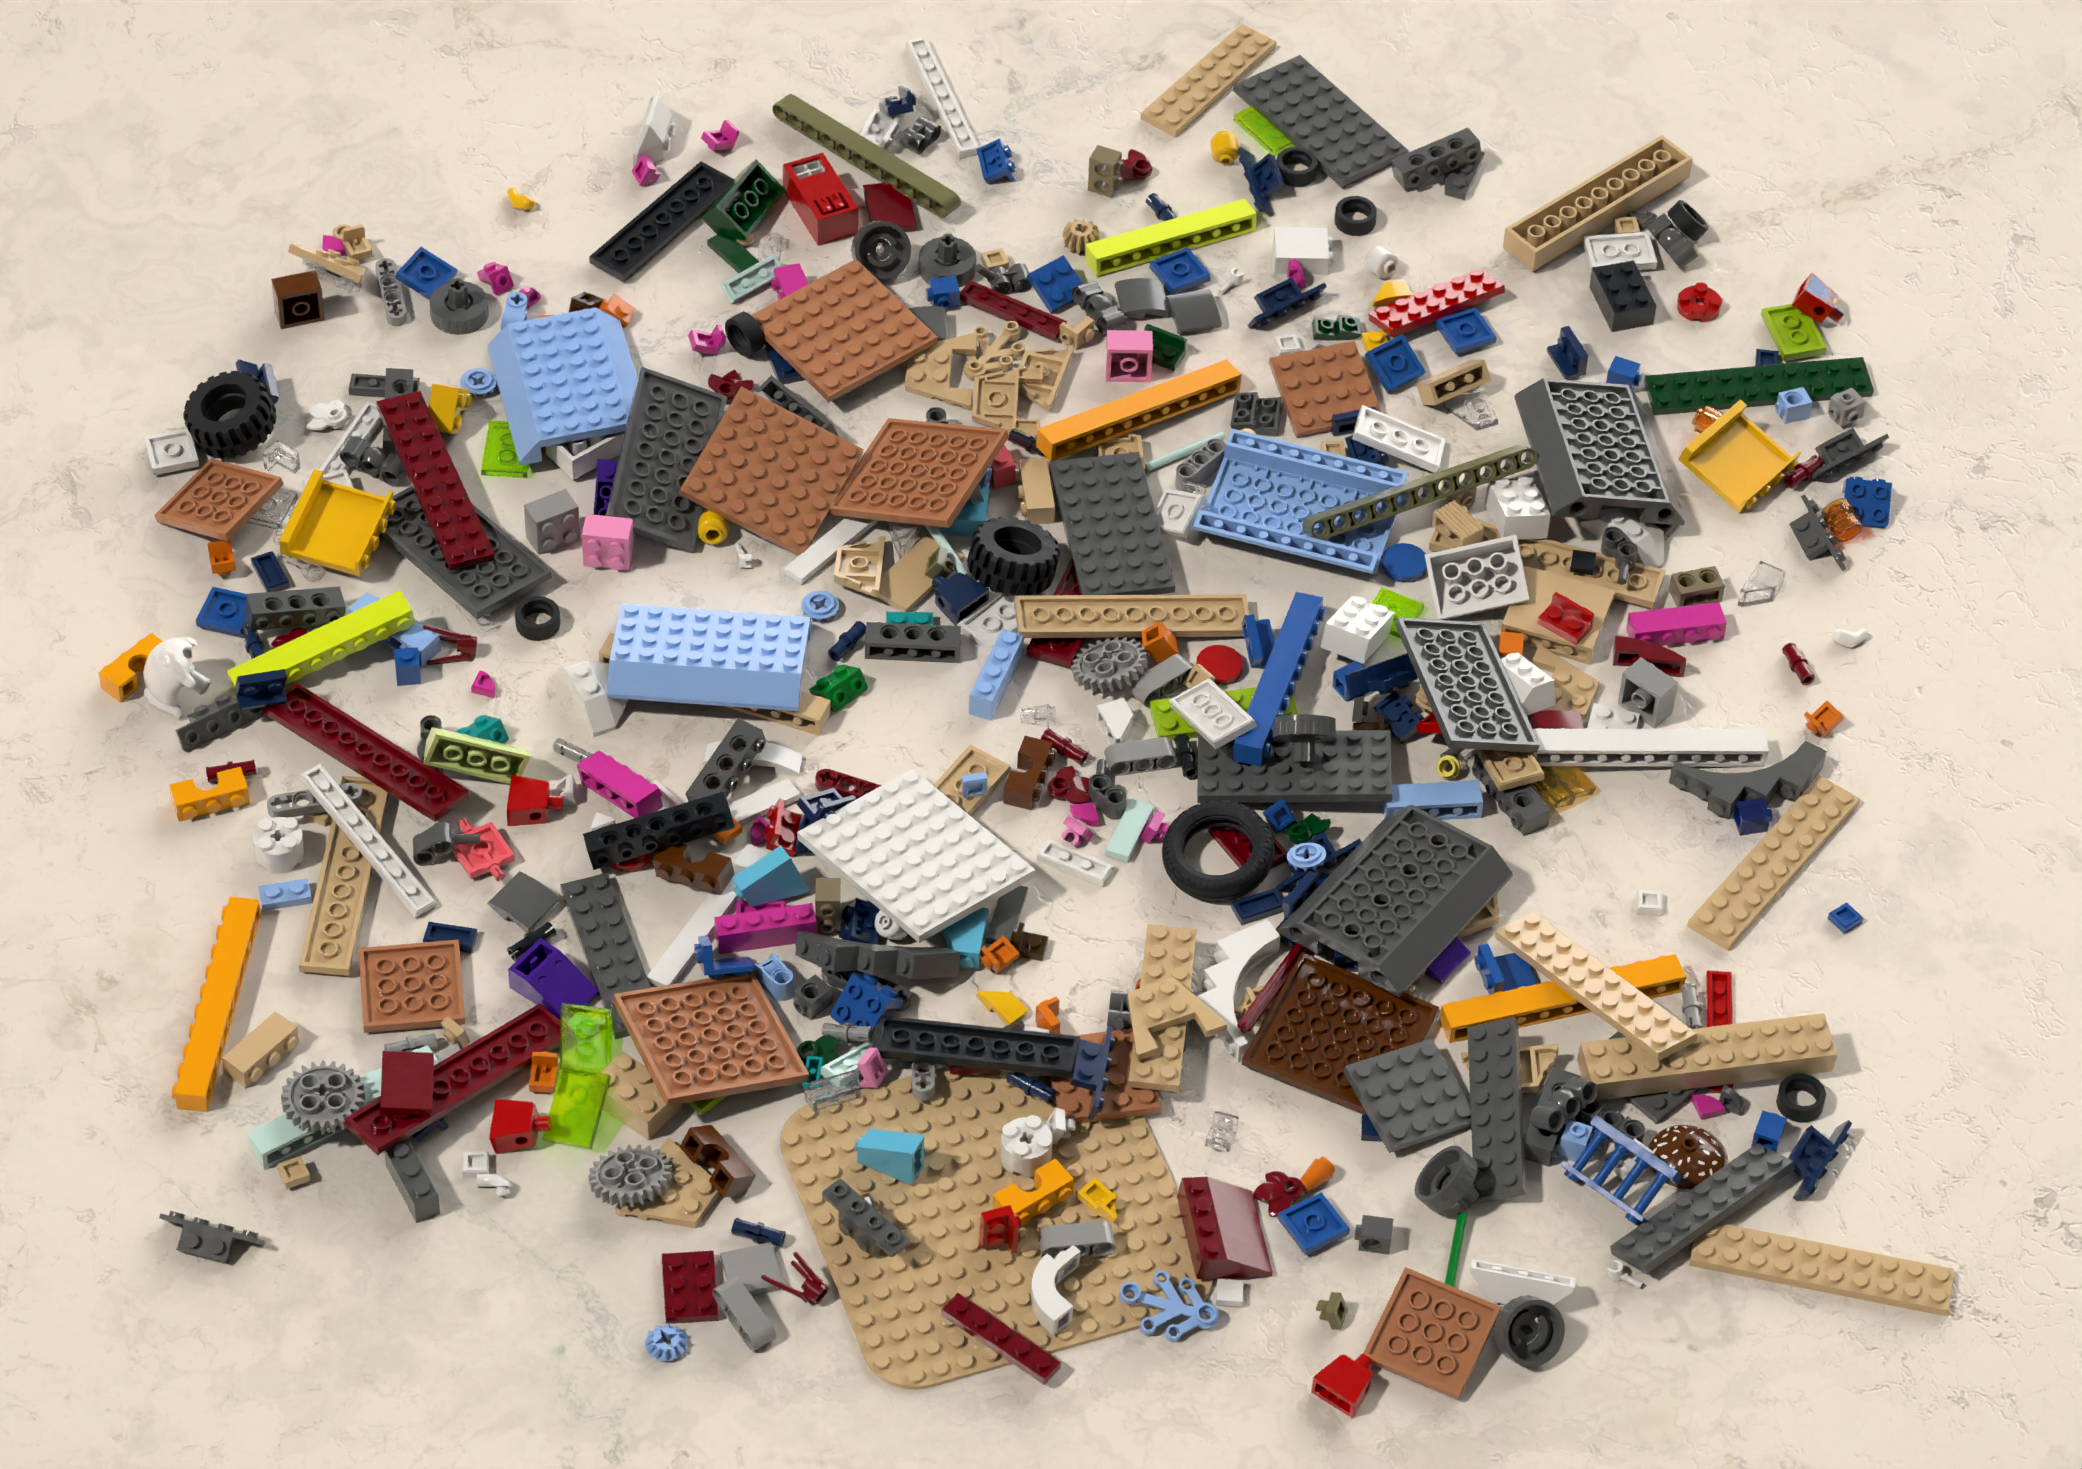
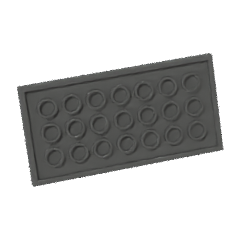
(1321, 120)
(659, 448)
(1111, 525)
(475, 587)
(1466, 685)
(1344, 770)

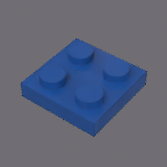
(1180, 271)
(425, 272)
(1054, 283)
(1465, 331)
(1395, 363)
(223, 612)
(1313, 1223)

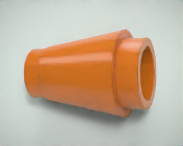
(1317, 1174)

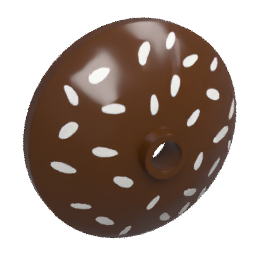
(1694, 1162)

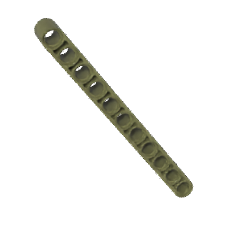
(866, 155)
(1410, 492)

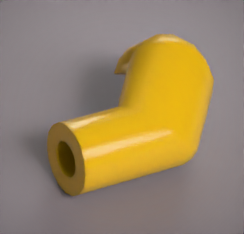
(518, 201)

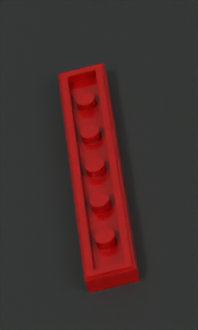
(1719, 1006)

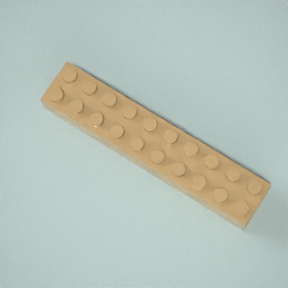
(1597, 202)
(1717, 1058)

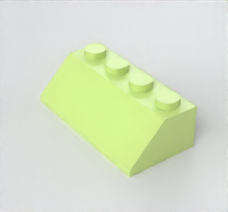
(474, 755)

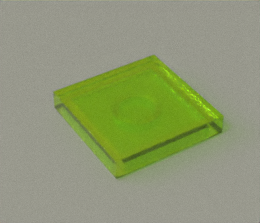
(1400, 604)

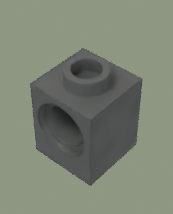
(812, 997)
(1374, 1234)

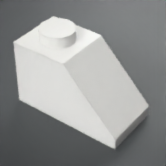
(1115, 720)

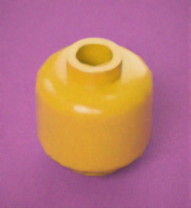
(1224, 147)
(712, 528)

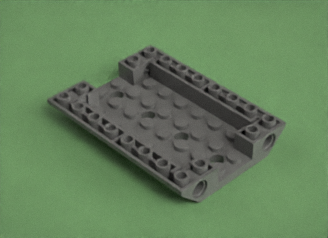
(1575, 432)
(1421, 909)

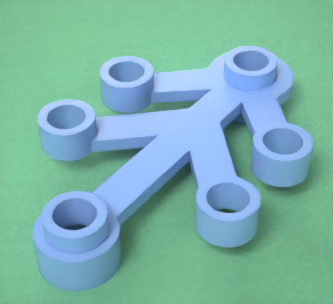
(1172, 1305)

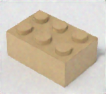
(635, 1098)

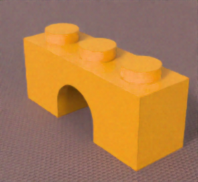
(119, 676)
(194, 802)
(1052, 1186)

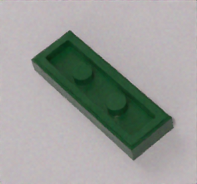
(732, 252)

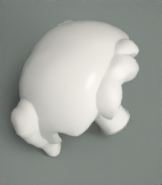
(169, 671)

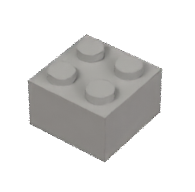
(552, 521)
(1647, 692)

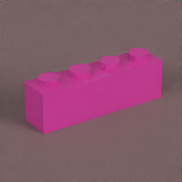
(788, 280)
(1678, 624)
(619, 785)
(763, 928)

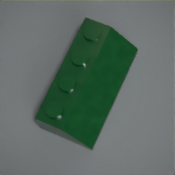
(744, 202)

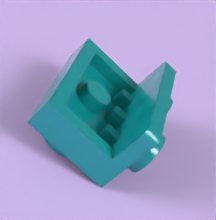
(486, 728)

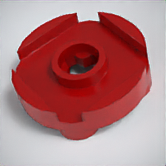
(1703, 294)

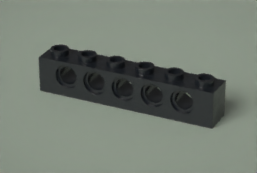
(658, 830)

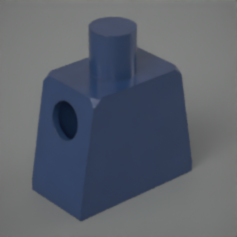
(958, 596)

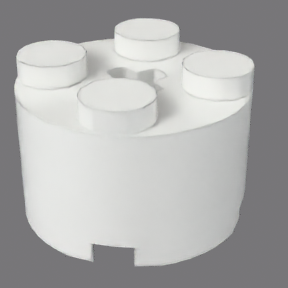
(278, 844)
(1025, 1145)

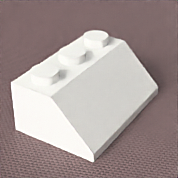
(1531, 684)

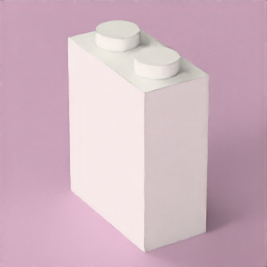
(1305, 245)

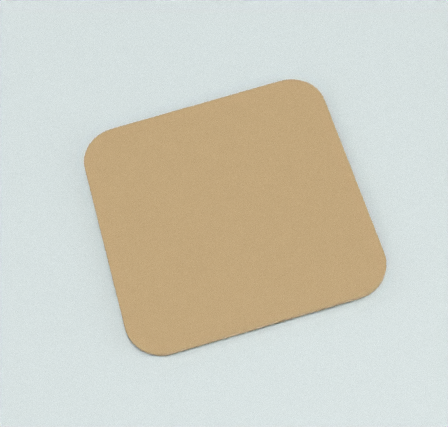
(899, 1299)

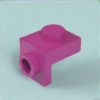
(721, 139)
(497, 276)
(707, 342)

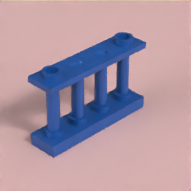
(1623, 1146)

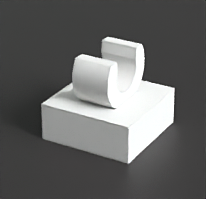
(1059, 1125)

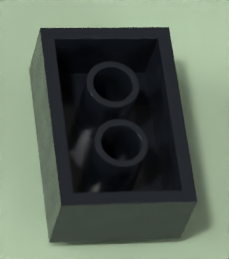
(1622, 296)

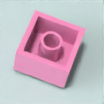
(1128, 356)
(607, 542)

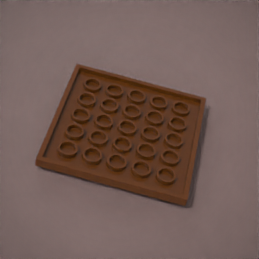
(1331, 1021)

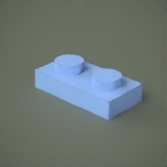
(285, 894)

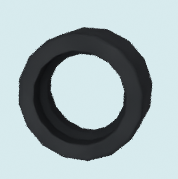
(1301, 156)
(1355, 204)
(1688, 220)
(744, 334)
(537, 631)
(1797, 1112)

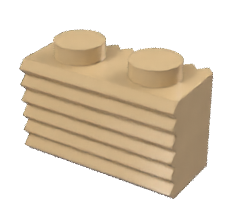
(1457, 525)

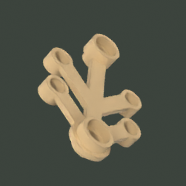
(979, 367)

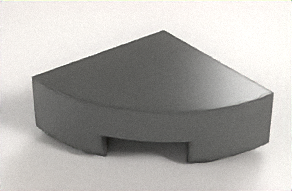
(1643, 219)
(1731, 1100)

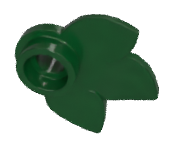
(1306, 829)
(822, 1047)

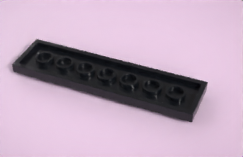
(661, 222)
(976, 1046)

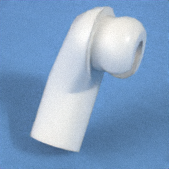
(1848, 638)
(494, 1180)

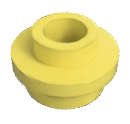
(1441, 767)

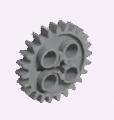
(1109, 664)
(322, 1096)
(630, 1175)

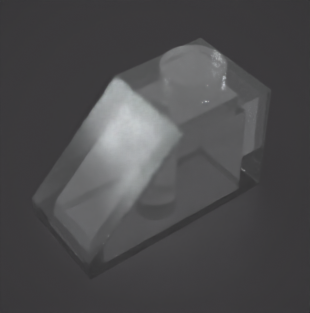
(904, 536)
(1762, 585)

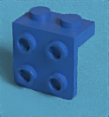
(1869, 500)
(717, 968)
(1503, 971)
(864, 1001)

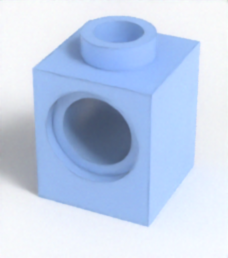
(1793, 405)
(1574, 1140)

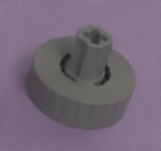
(870, 237)
(947, 252)
(458, 297)
(1304, 732)
(1448, 1180)
(1518, 1326)

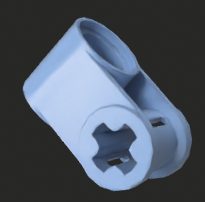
(515, 309)
(775, 977)

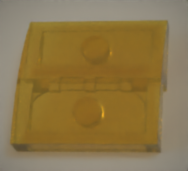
(1564, 785)

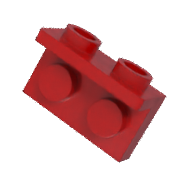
(1567, 619)
(782, 828)
(1000, 1227)

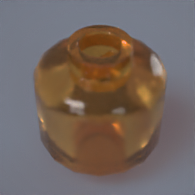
(1704, 418)

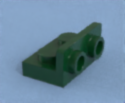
(1167, 347)

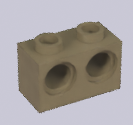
(1105, 171)
(1696, 587)
(828, 904)

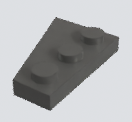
(1459, 181)

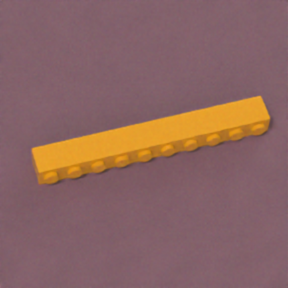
(1138, 410)
(1550, 1002)
(217, 1004)

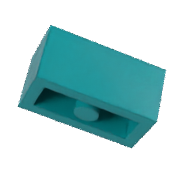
(813, 1067)

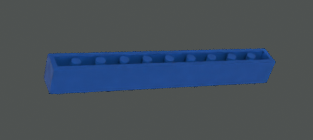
(1280, 676)

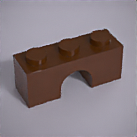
(1024, 787)
(709, 874)
(707, 1146)

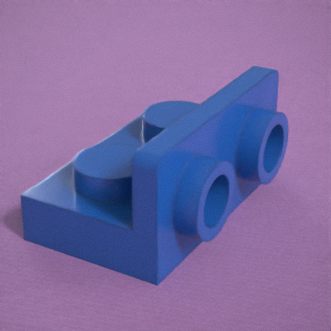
(996, 161)

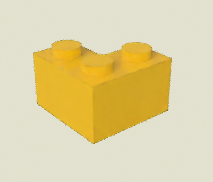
(446, 404)

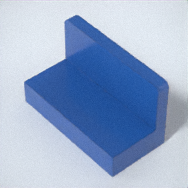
(1258, 639)

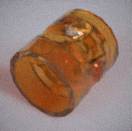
(1843, 520)

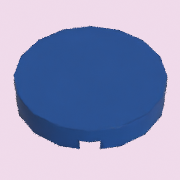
(1404, 562)

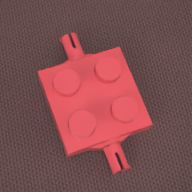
(487, 855)

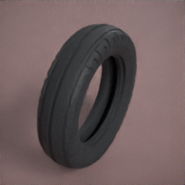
(1225, 886)

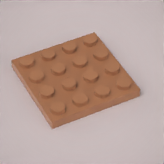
(1322, 384)
(219, 499)
(411, 985)
(1119, 1099)
(1432, 1333)

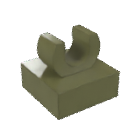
(939, 563)
(1333, 1310)

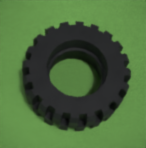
(238, 433)
(1013, 556)

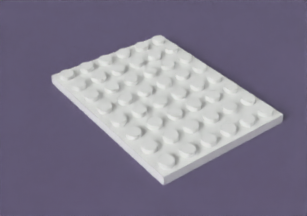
(916, 855)

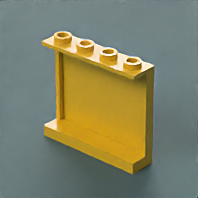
(1737, 459)
(336, 525)

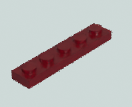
(1011, 309)
(1001, 1338)

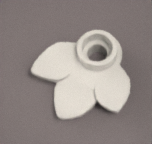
(327, 415)

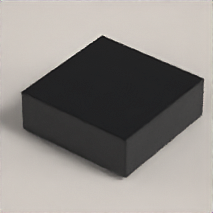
(1583, 562)

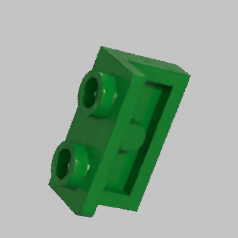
(840, 686)

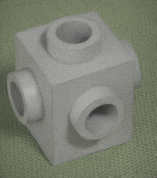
(1846, 407)

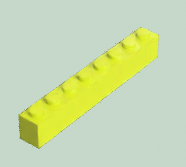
(1170, 236)
(333, 640)

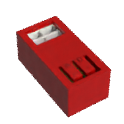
(820, 199)

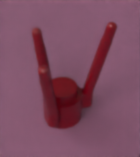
(465, 644)
(812, 1286)

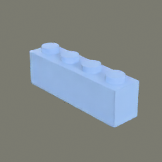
(415, 636)
(996, 674)
(1439, 799)

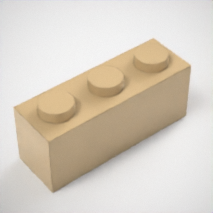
(1453, 382)
(1035, 491)
(260, 1050)

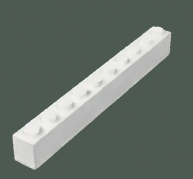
(1651, 747)

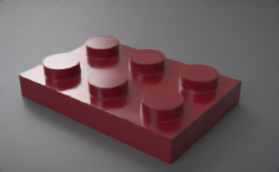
(689, 1287)

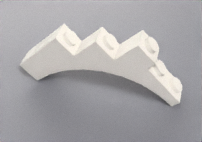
(1235, 959)

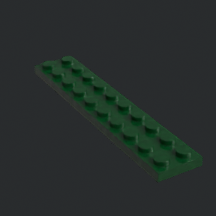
(1755, 384)

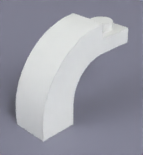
(1047, 1304)

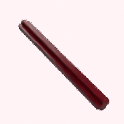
(1271, 989)

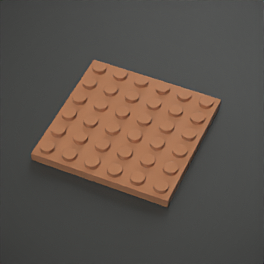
(843, 330)
(771, 471)
(918, 472)
(710, 1038)

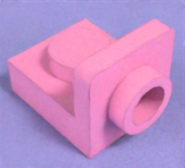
(872, 1069)

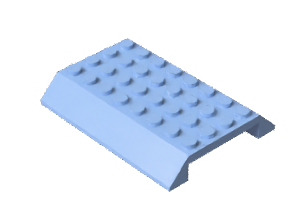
(563, 379)
(1275, 485)
(708, 657)

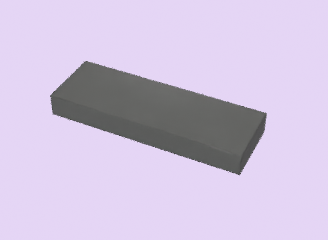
(369, 385)
(1007, 914)

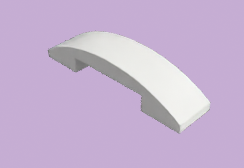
(773, 755)

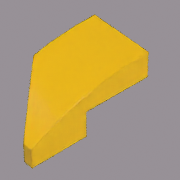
(1390, 292)
(1004, 1004)
(1099, 1199)

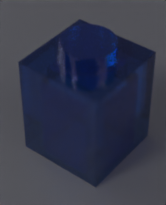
(1752, 816)

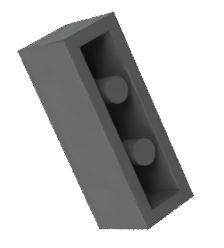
(412, 1181)

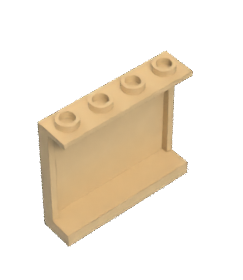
(1541, 587)

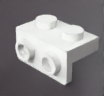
(879, 128)

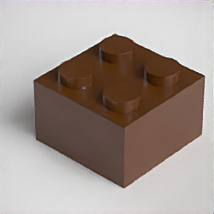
(298, 299)

